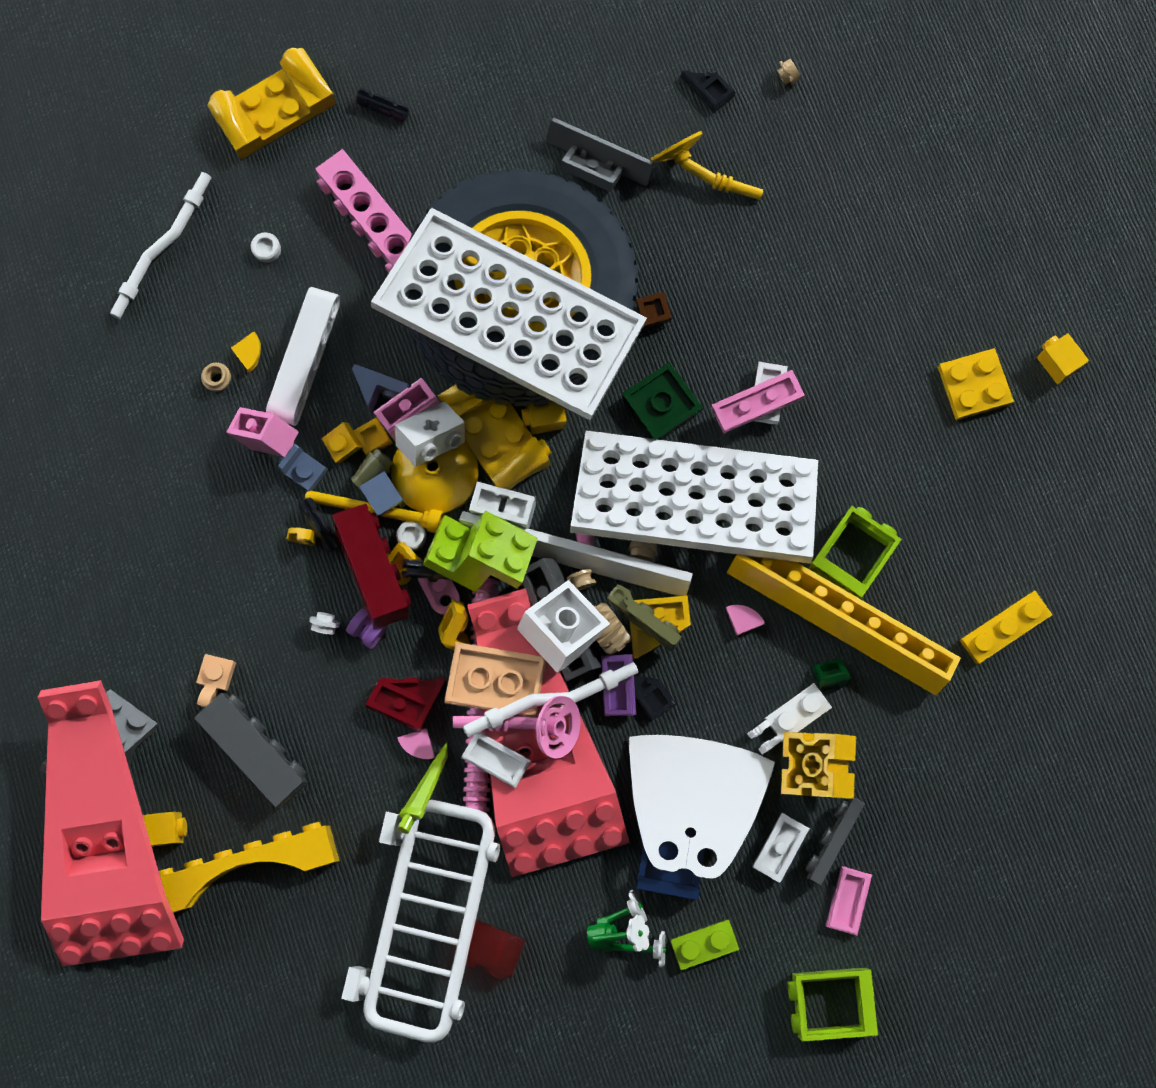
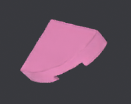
(743, 618)
(417, 744)

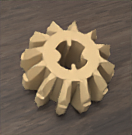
(615, 635)

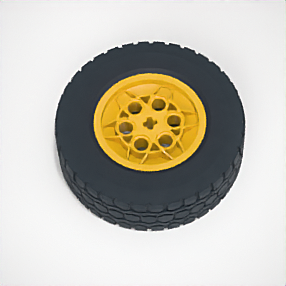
(551, 225)

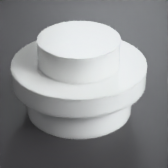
(324, 623)

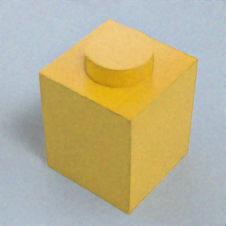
(1062, 357)
(165, 828)

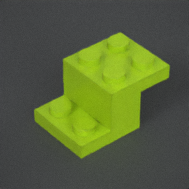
(480, 551)

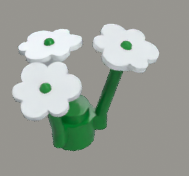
(605, 935)

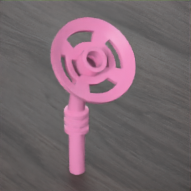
(544, 723)

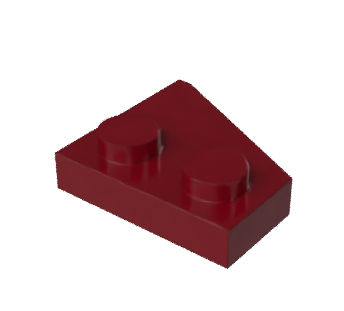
(406, 700)

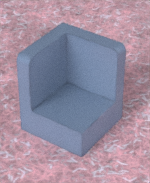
(382, 494)

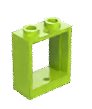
(883, 533)
(865, 1003)

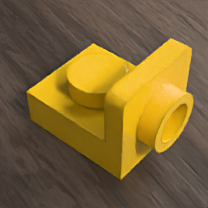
(453, 625)

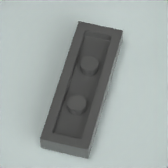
(833, 840)

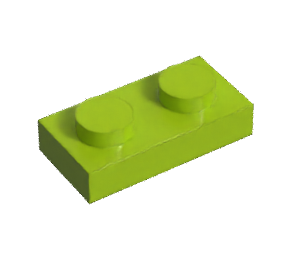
(704, 944)

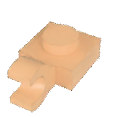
(214, 676)

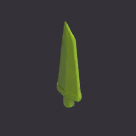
(419, 799)

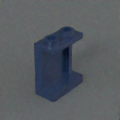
(678, 883)

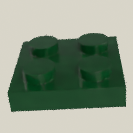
(662, 401)

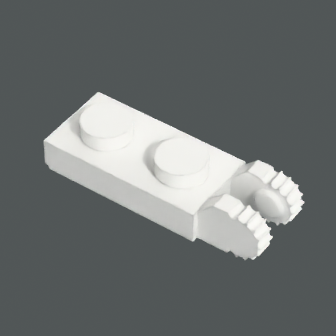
(792, 716)

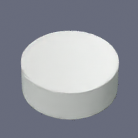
(265, 247)
(412, 535)

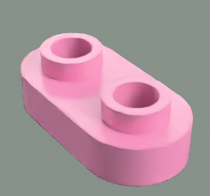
(437, 590)

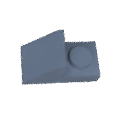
(374, 383)

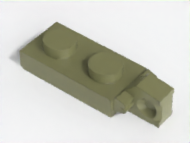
(644, 618)

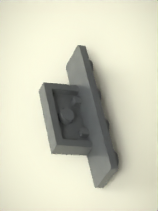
(596, 158)

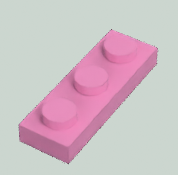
(757, 401)

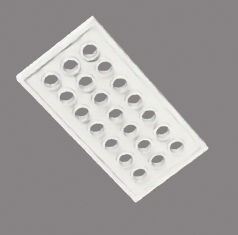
(530, 307)
(709, 509)

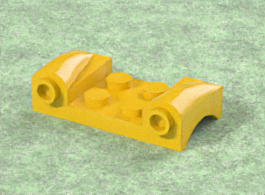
(273, 104)
(498, 438)

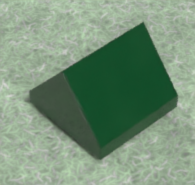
(831, 675)

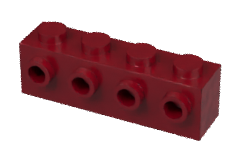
(370, 566)

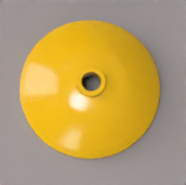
(439, 489)

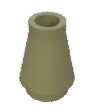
(373, 465)

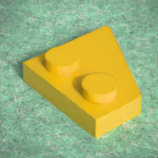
(668, 608)

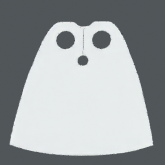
(698, 786)

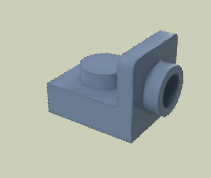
(301, 468)

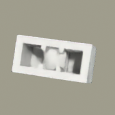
(430, 433)

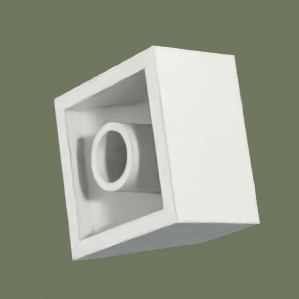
(562, 626)

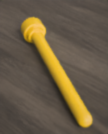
(428, 519)

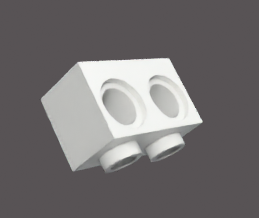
(504, 503)

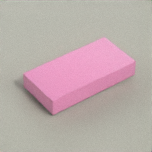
(848, 900)

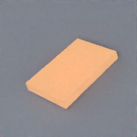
(493, 678)

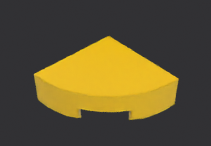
(248, 351)
(301, 536)

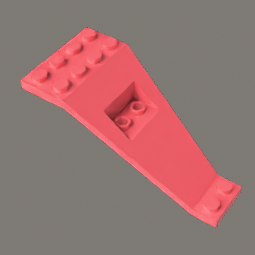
(562, 803)
(96, 891)

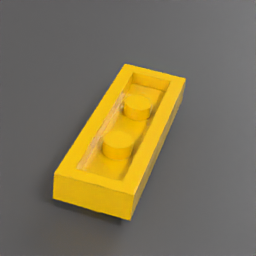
(1005, 627)

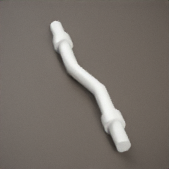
(129, 290)
(495, 717)

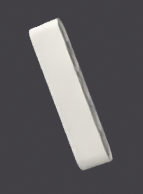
(303, 355)

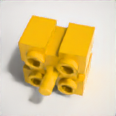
(818, 764)

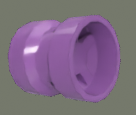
(361, 627)

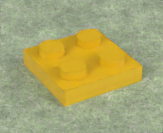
(975, 384)

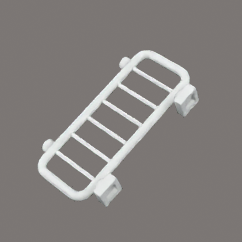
(358, 982)

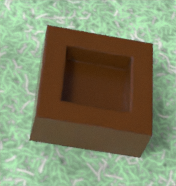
(654, 309)

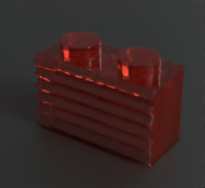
(494, 949)

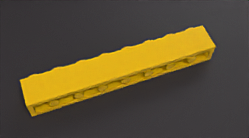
(849, 619)

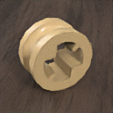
(582, 579)

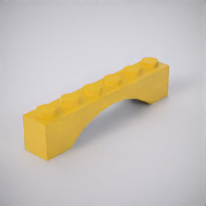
(304, 851)

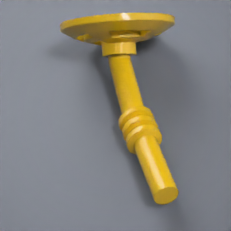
(681, 155)

